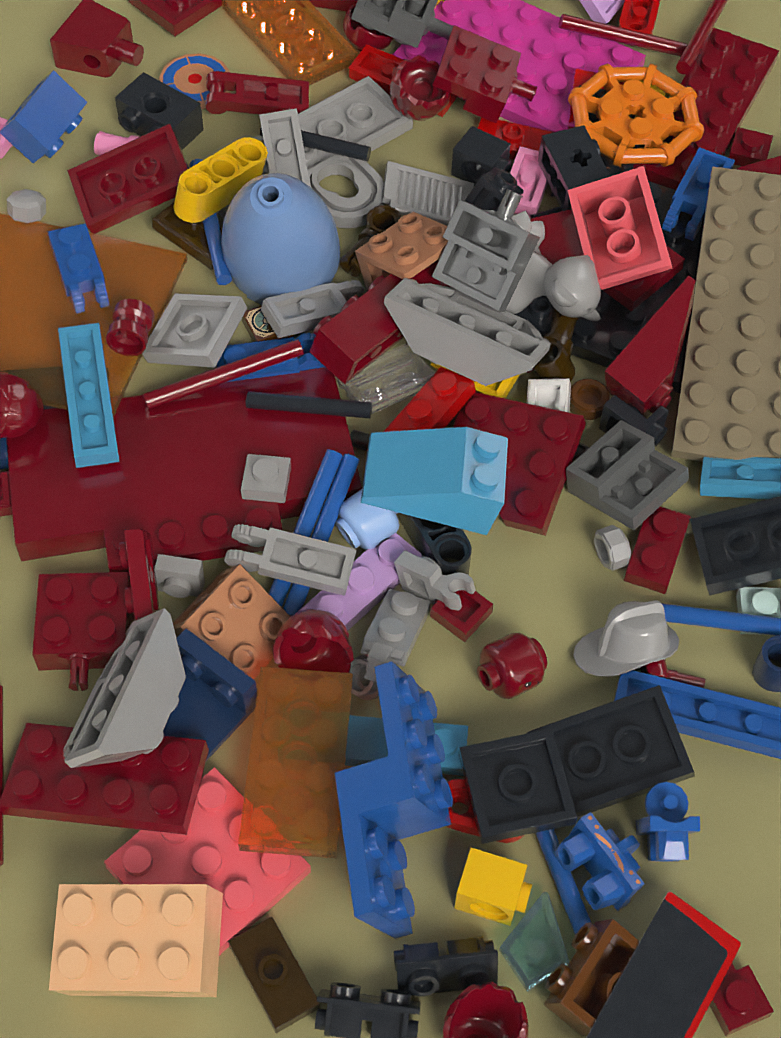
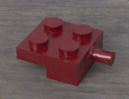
(480, 73)
(79, 622)

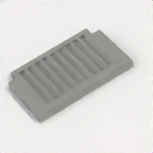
(423, 192)

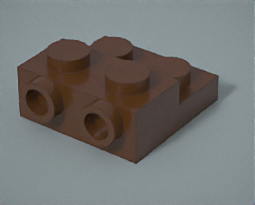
(590, 977)

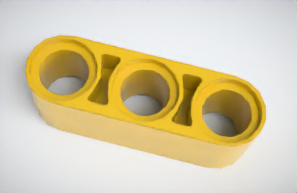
(218, 178)

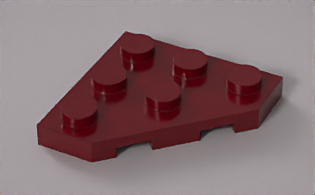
(538, 453)

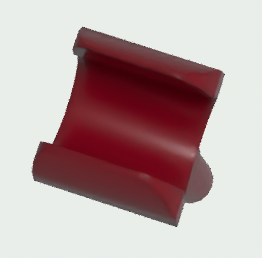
(660, 669)

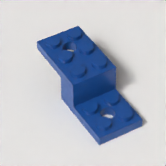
(393, 802)

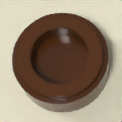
(588, 398)

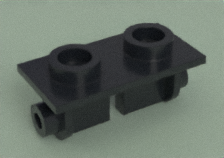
(426, 972)
(348, 1008)

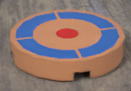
(189, 74)

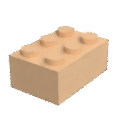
(136, 940)

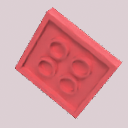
(212, 857)

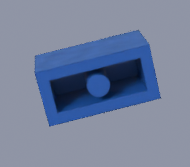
(44, 117)

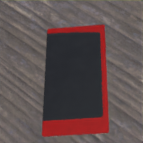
(668, 976)

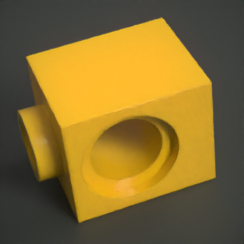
(492, 887)

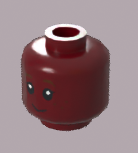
(512, 665)

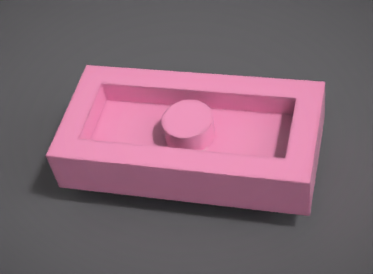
(530, 179)

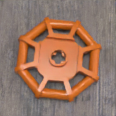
(619, 133)

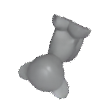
(568, 283)

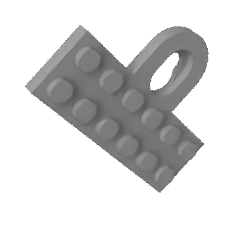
(356, 115)

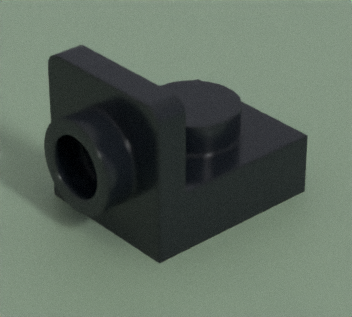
(491, 189)
(617, 410)

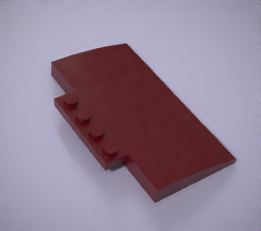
(174, 472)

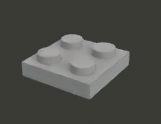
(194, 330)

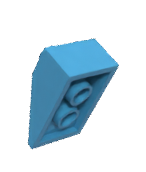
(438, 475)

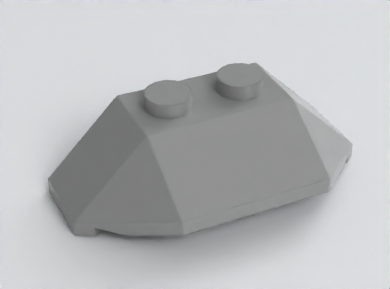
(464, 332)
(130, 696)

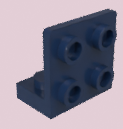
(213, 696)

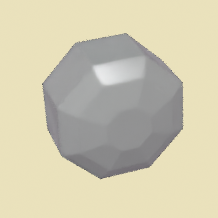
(26, 206)
(612, 547)

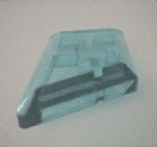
(535, 945)

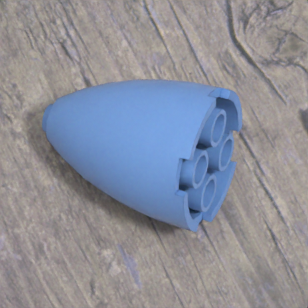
(279, 238)

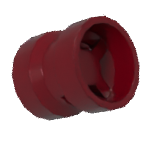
(130, 327)

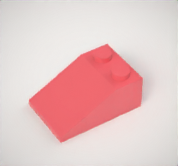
(620, 228)

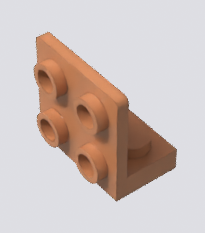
(402, 248)
(235, 619)

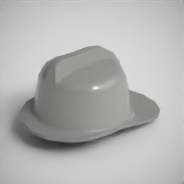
(630, 639)

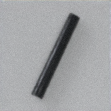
(334, 145)
(309, 405)

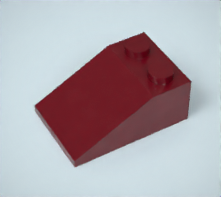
(648, 364)

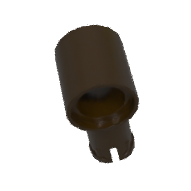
(378, 221)
(557, 361)

